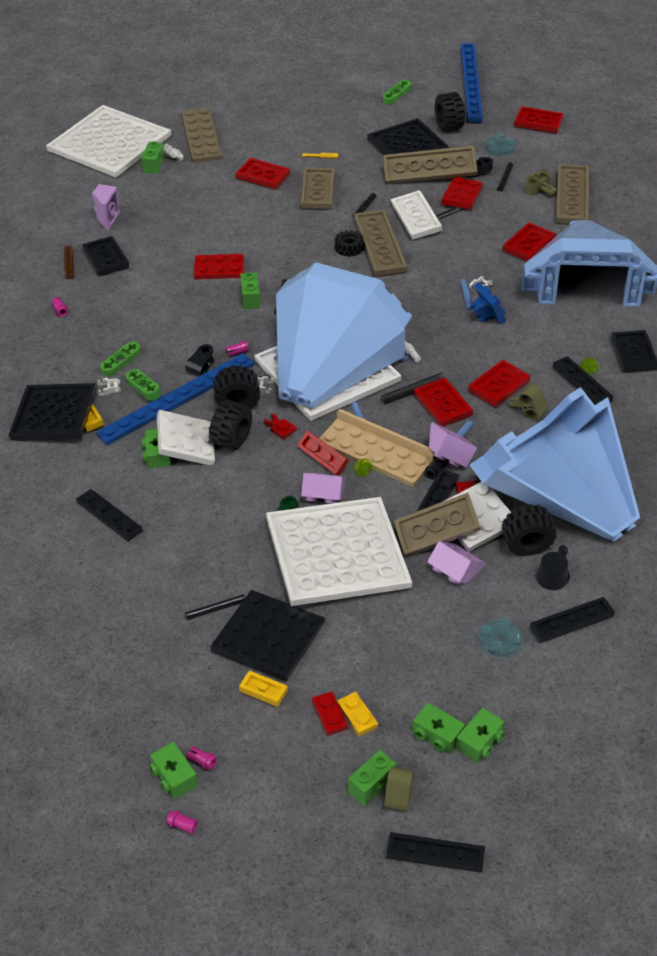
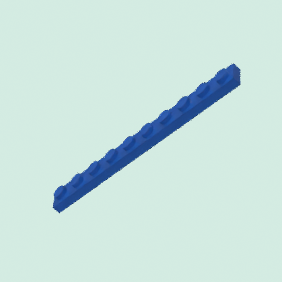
(471, 82)
(166, 403)

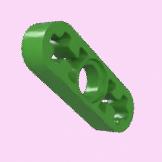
(396, 92)
(123, 352)
(150, 390)

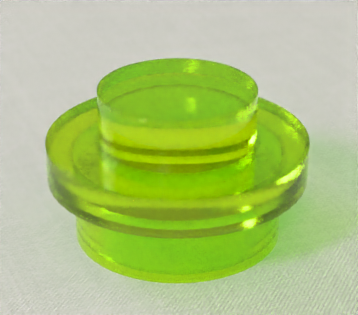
(589, 365)
(363, 467)

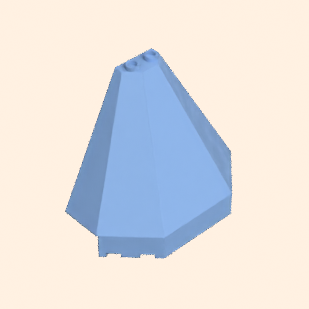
(592, 245)
(334, 332)
(568, 466)

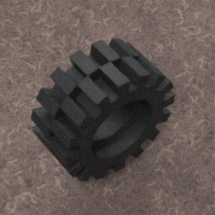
(356, 243)

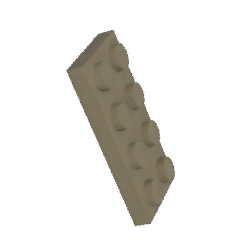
(317, 188)
(437, 523)

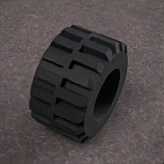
(449, 111)
(238, 385)
(230, 425)
(529, 530)

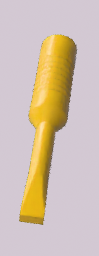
(322, 155)

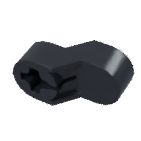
(484, 164)

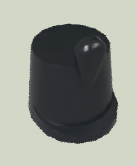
(553, 570)

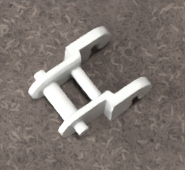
(173, 152)
(481, 280)
(262, 381)
(109, 382)

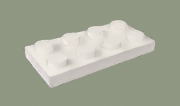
(416, 215)

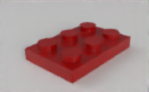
(539, 119)
(263, 173)
(462, 193)
(528, 241)
(218, 266)
(499, 383)
(443, 402)

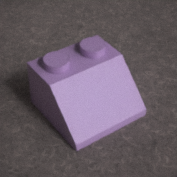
(106, 204)
(450, 446)
(323, 486)
(455, 562)

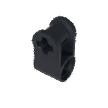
(200, 360)

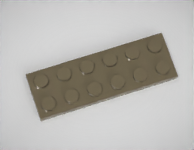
(201, 135)
(430, 165)
(572, 193)
(380, 243)

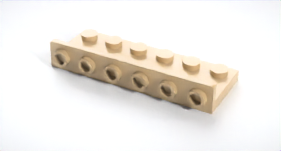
(387, 450)

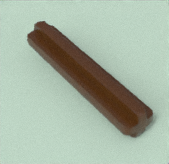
(68, 262)

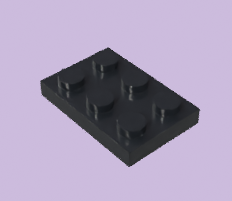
(105, 255)
(634, 350)

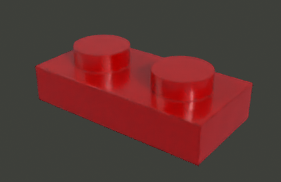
(329, 713)

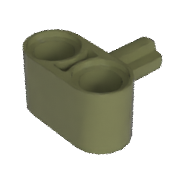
(538, 183)
(531, 402)
(399, 788)

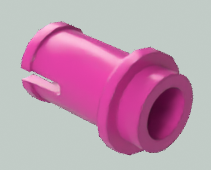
(60, 308)
(238, 348)
(206, 760)
(181, 821)

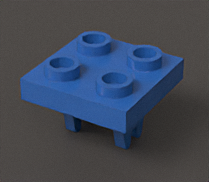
(487, 305)

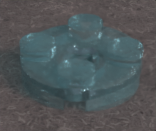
(500, 145)
(502, 628)

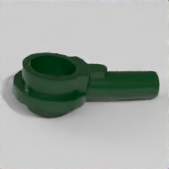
(287, 503)

